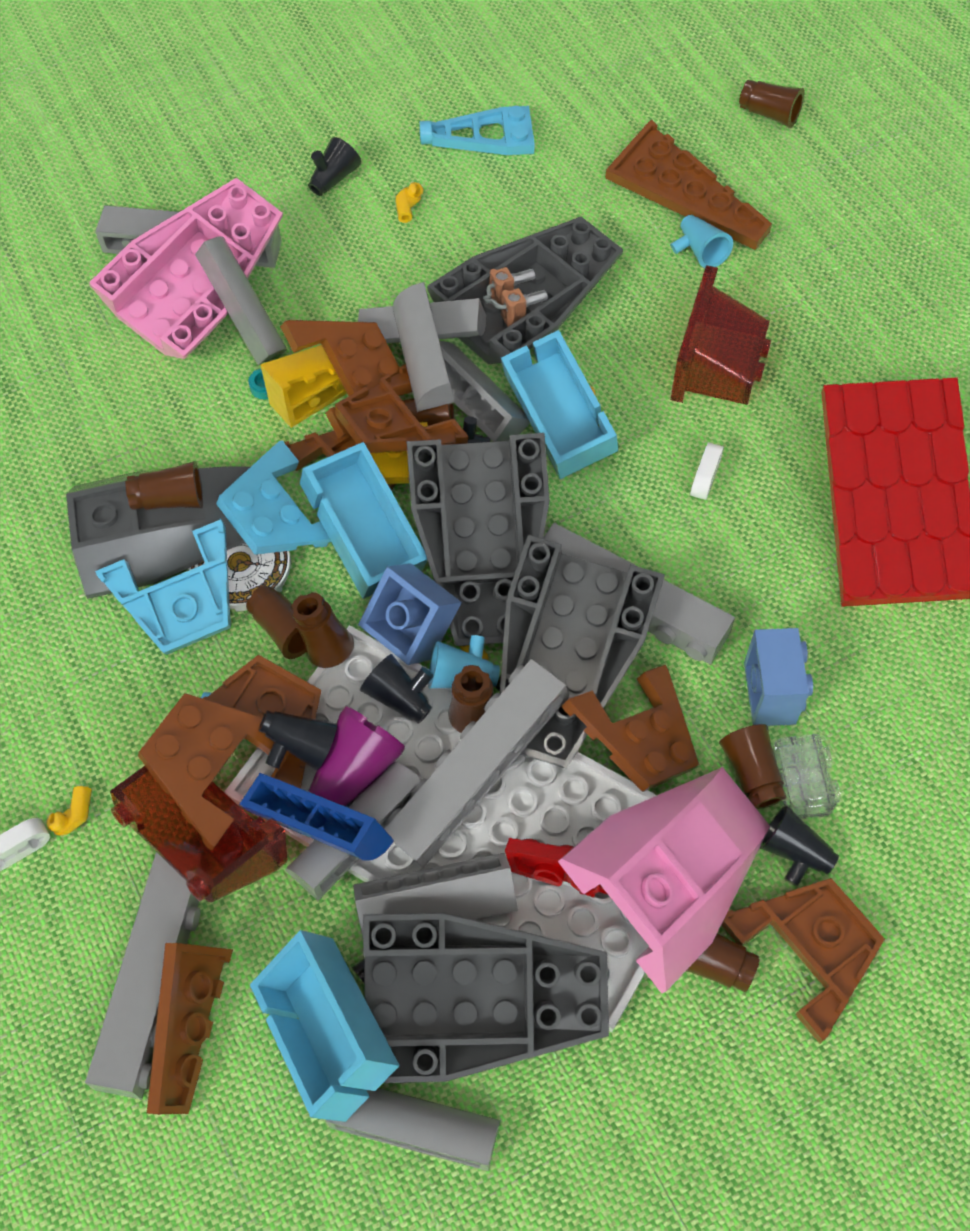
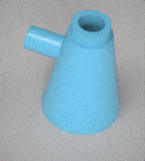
(706, 241)
(449, 661)

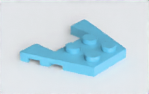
(264, 510)
(184, 606)

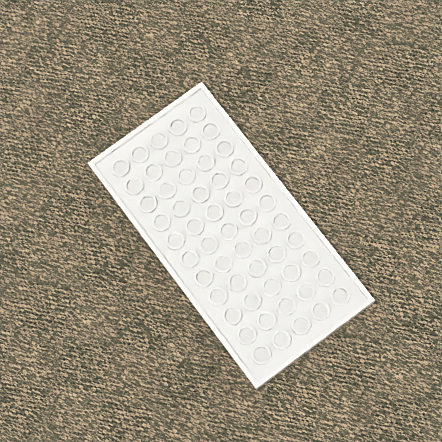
(525, 803)

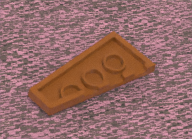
(185, 1003)

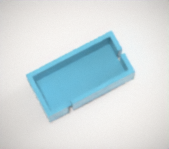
(560, 404)
(361, 516)
(336, 1042)

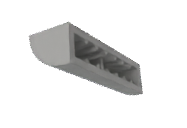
(240, 300)
(451, 319)
(422, 348)
(482, 397)
(323, 865)
(462, 889)
(424, 1128)

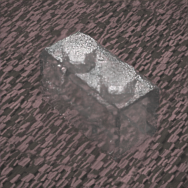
(806, 775)

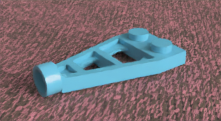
(516, 125)

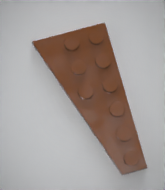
(683, 184)

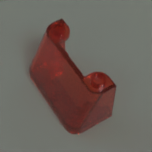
(160, 822)

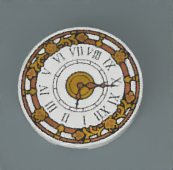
(252, 571)

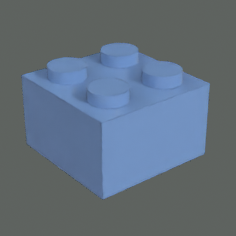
(409, 613)
(777, 676)

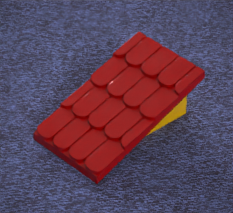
(898, 490)

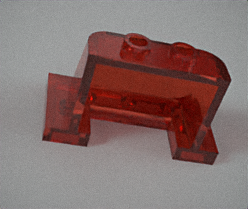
(720, 346)

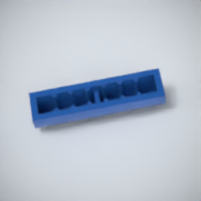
(317, 818)

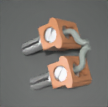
(508, 299)

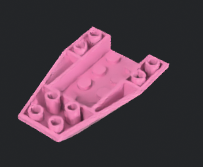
(161, 285)
(673, 867)

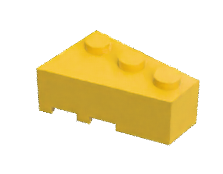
(301, 384)

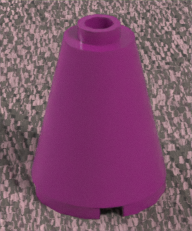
(355, 758)

